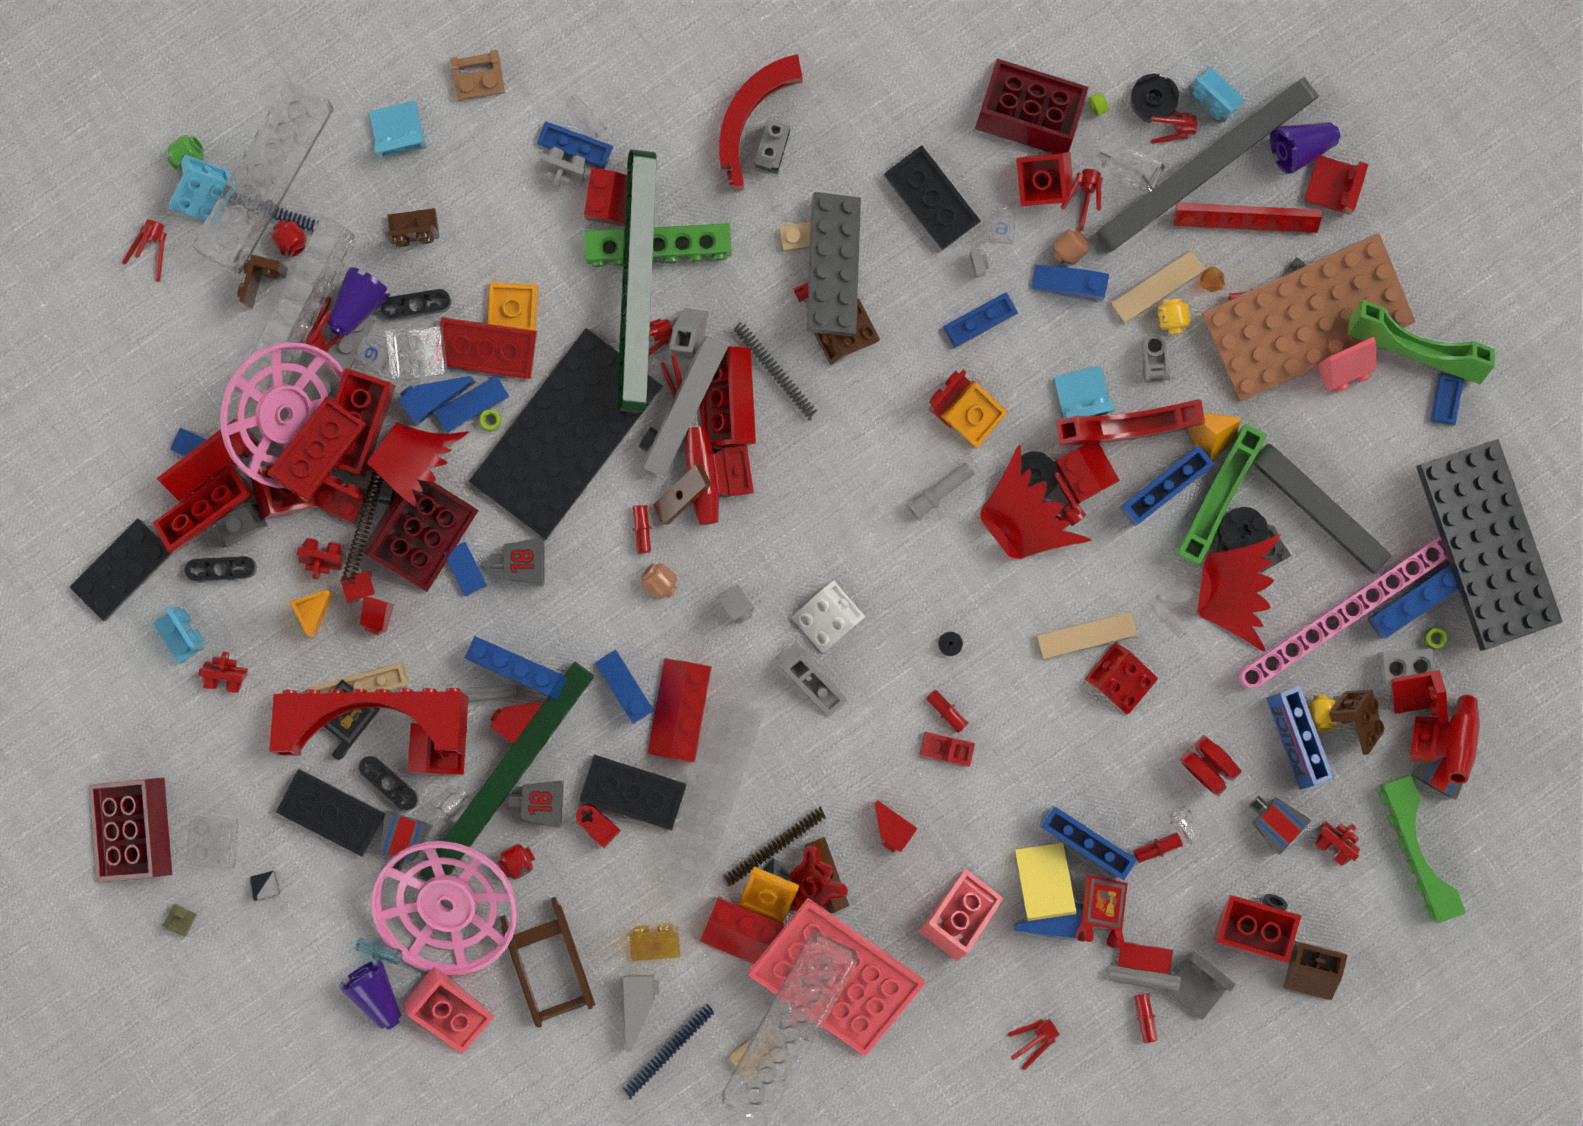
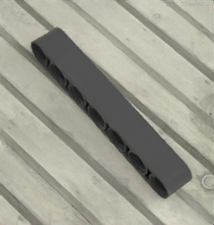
(1321, 508)

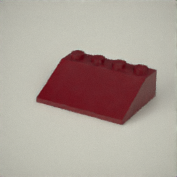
(1031, 107)
(415, 538)
(130, 829)

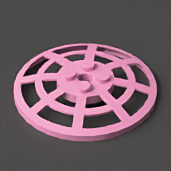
(272, 402)
(440, 917)

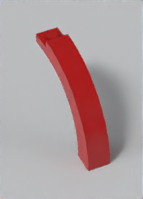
(757, 88)
(1127, 426)

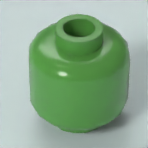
(184, 145)

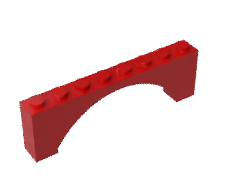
(301, 715)

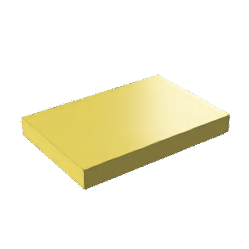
(1045, 881)

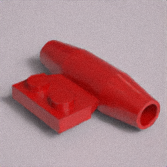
(726, 470)
(1454, 740)

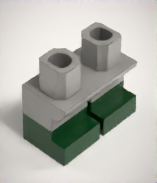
(772, 146)

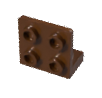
(412, 226)
(254, 269)
(838, 347)
(1363, 709)

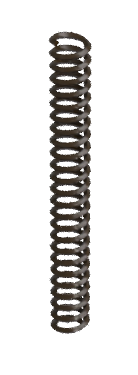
(363, 526)
(770, 852)

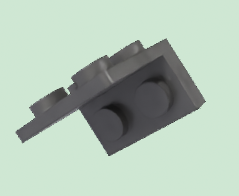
(1200, 985)

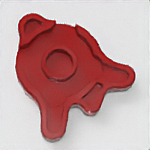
(815, 881)

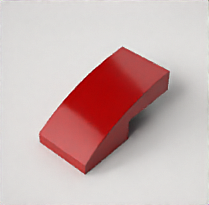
(947, 749)
(1145, 958)

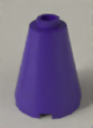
(1302, 144)
(356, 301)
(373, 994)

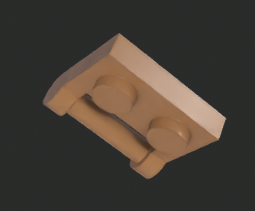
(477, 83)

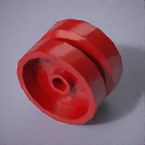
(1213, 762)

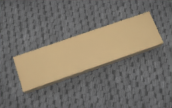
(1157, 286)
(1086, 635)
(387, 677)

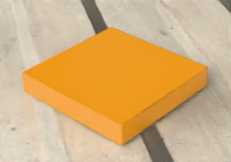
(513, 305)
(974, 414)
(768, 894)

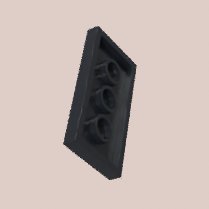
(932, 198)
(121, 569)
(633, 792)
(330, 812)

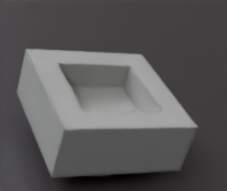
(979, 263)

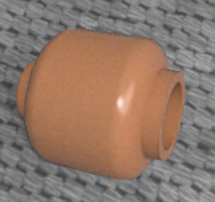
(1070, 247)
(659, 581)

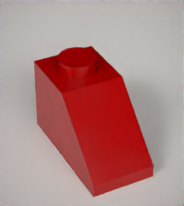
(375, 615)
(514, 719)
(893, 828)

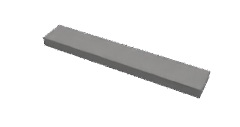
(684, 406)

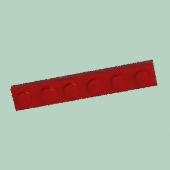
(1247, 217)

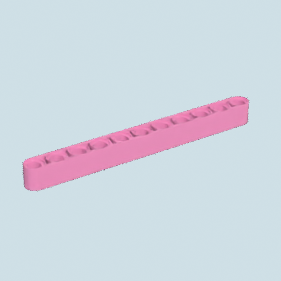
(1339, 613)

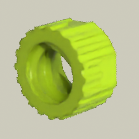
(1098, 104)
(485, 413)
(1427, 638)

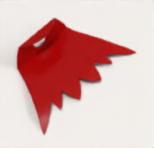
(406, 455)
(1019, 517)
(1231, 588)

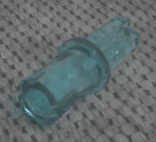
(379, 950)

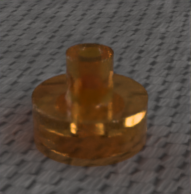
(1212, 279)

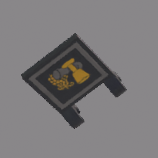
(349, 725)

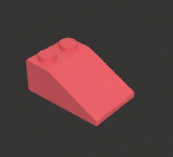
(1349, 365)
(961, 915)
(447, 1010)

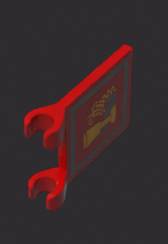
(1104, 909)

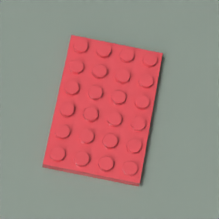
(874, 992)

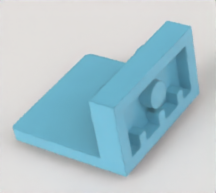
(1216, 94)
(397, 129)
(198, 187)
(1083, 393)
(179, 634)

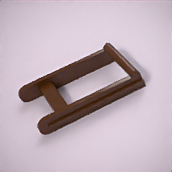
(535, 935)

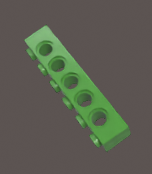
(719, 233)

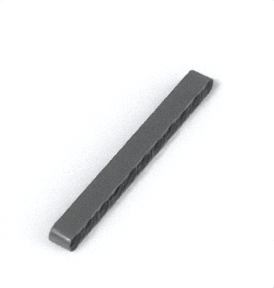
(1207, 164)

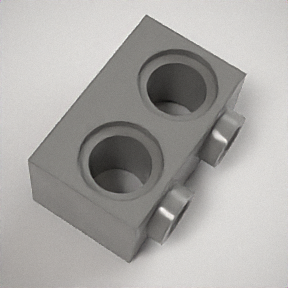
(1406, 662)

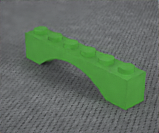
(1463, 359)
(1218, 497)
(1402, 801)

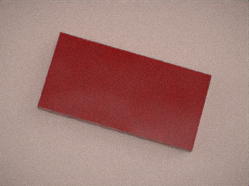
(489, 347)
(316, 449)

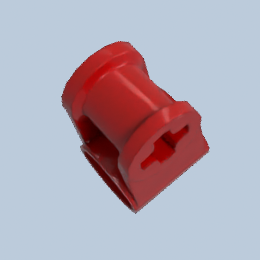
(600, 828)

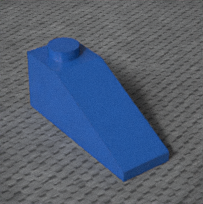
(1071, 282)
(427, 398)
(625, 687)
(1057, 926)

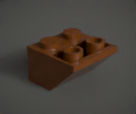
(1315, 970)

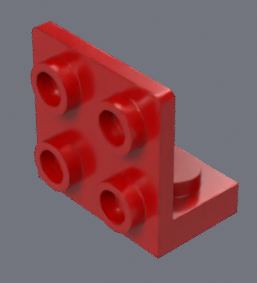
(1336, 184)
(943, 399)
(339, 500)
(1121, 678)
(1419, 693)

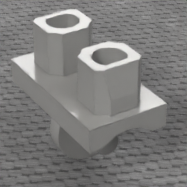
(563, 171)

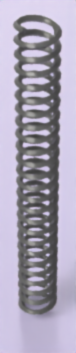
(804, 410)

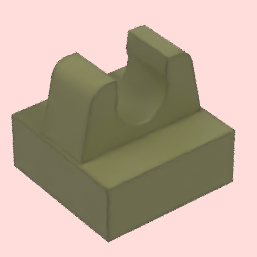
(179, 920)

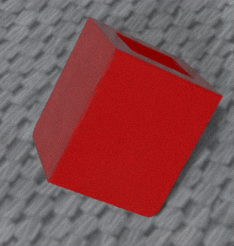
(362, 587)

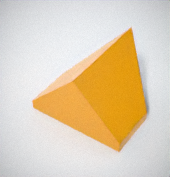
(1215, 434)
(311, 610)

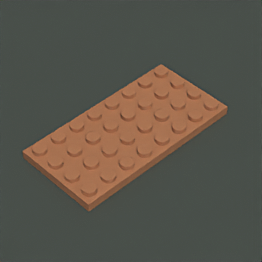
(1303, 316)

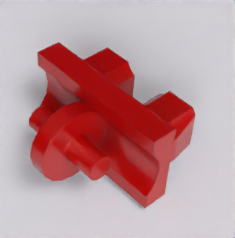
(320, 561)
(223, 669)
(1347, 849)

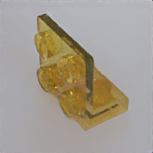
(654, 943)

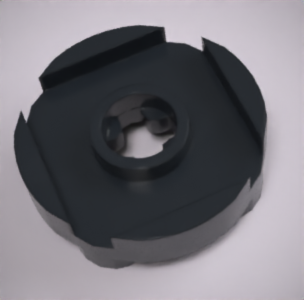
(1159, 86)
(1043, 465)
(1237, 518)

